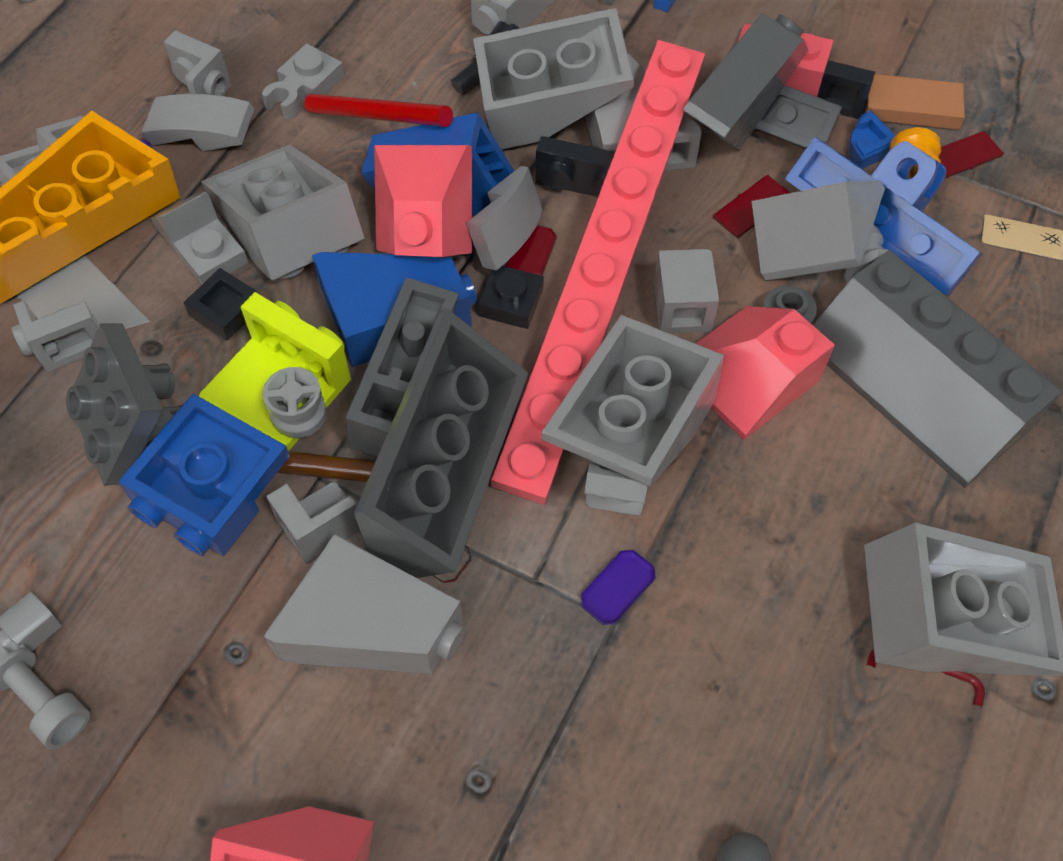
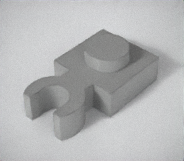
(303, 74)

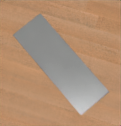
(80, 283)

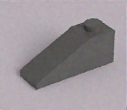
(394, 363)

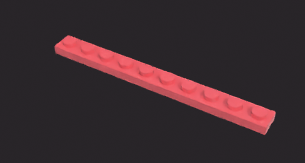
(600, 268)

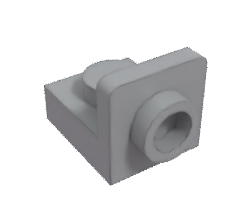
(197, 65)
(56, 337)

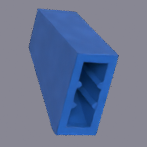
(488, 159)
(365, 287)

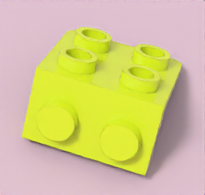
(276, 343)

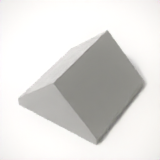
(815, 228)

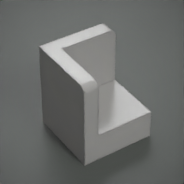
(686, 291)
(315, 518)

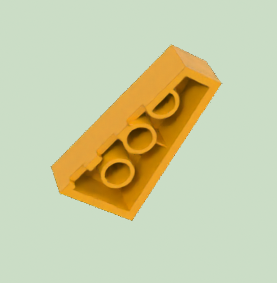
(76, 199)

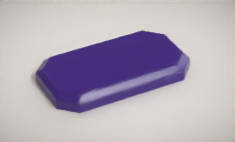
(618, 587)

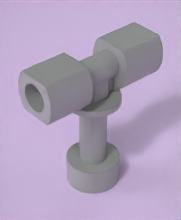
(24, 629)

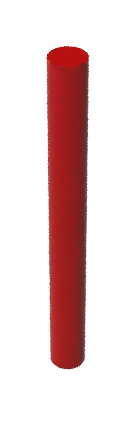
(380, 109)

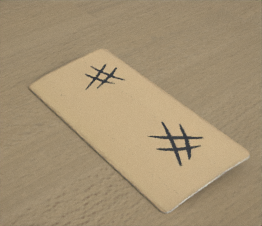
(1023, 237)

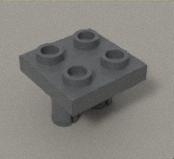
(118, 402)

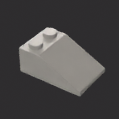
(550, 75)
(285, 210)
(637, 401)
(962, 604)

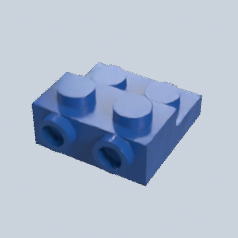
(203, 476)

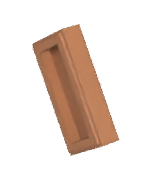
(916, 101)

